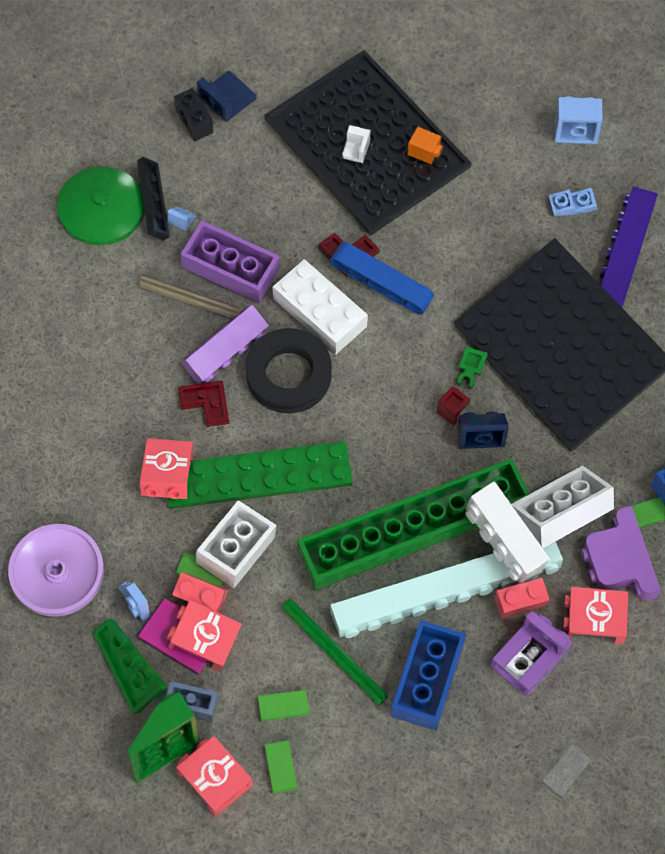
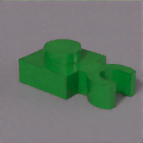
(471, 363)

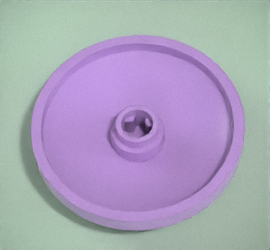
(56, 570)

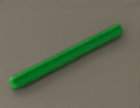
(335, 652)

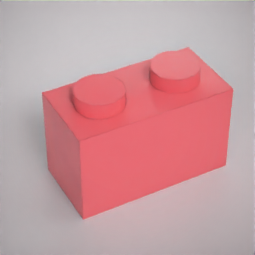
(200, 591)
(521, 598)

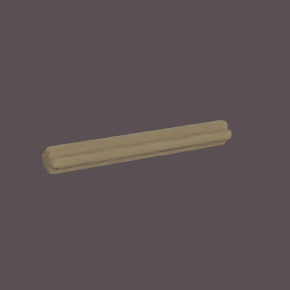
(189, 297)

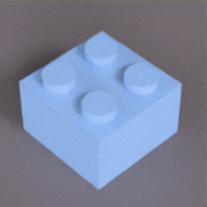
(578, 120)

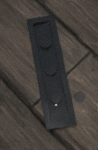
(153, 198)

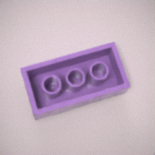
(230, 261)

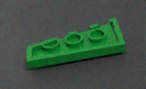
(131, 670)

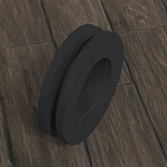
(288, 399)

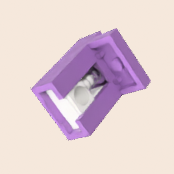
(545, 638)

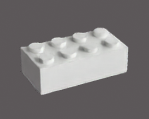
(320, 306)
(565, 505)
(506, 533)

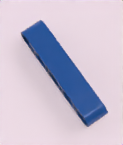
(382, 278)

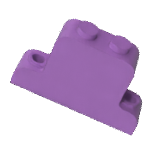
(620, 558)

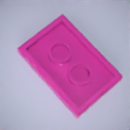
(156, 634)

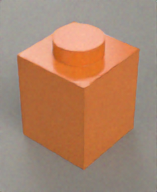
(425, 145)

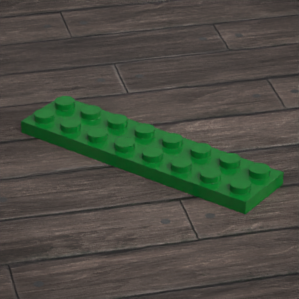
(266, 474)

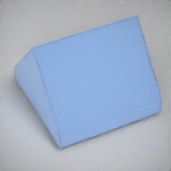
(180, 218)

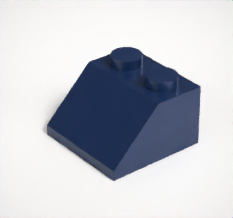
(482, 430)

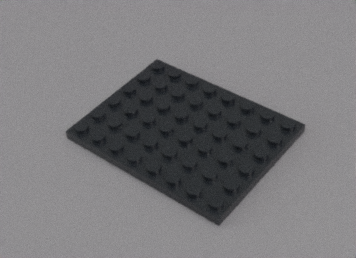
(388, 179)
(563, 344)

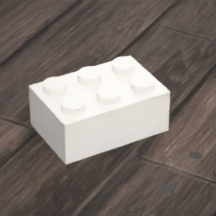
(235, 544)

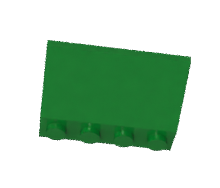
(164, 738)

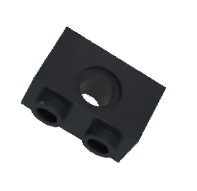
(193, 114)

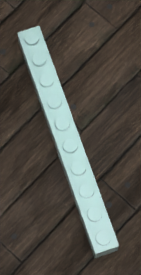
(428, 592)

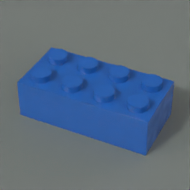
(428, 675)

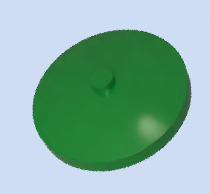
(100, 206)

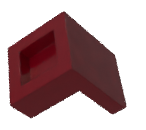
(452, 404)

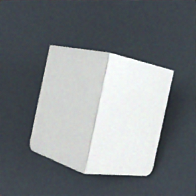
(357, 144)

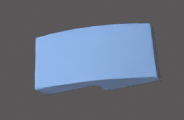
(573, 203)

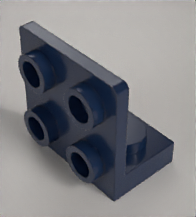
(225, 95)

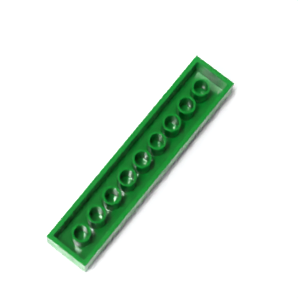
(402, 526)

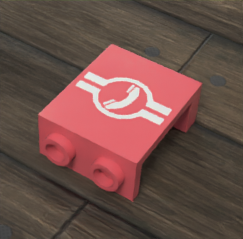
(166, 468)
(596, 613)
(204, 633)
(214, 775)

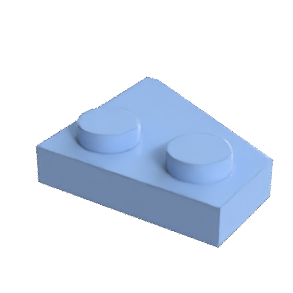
(137, 602)

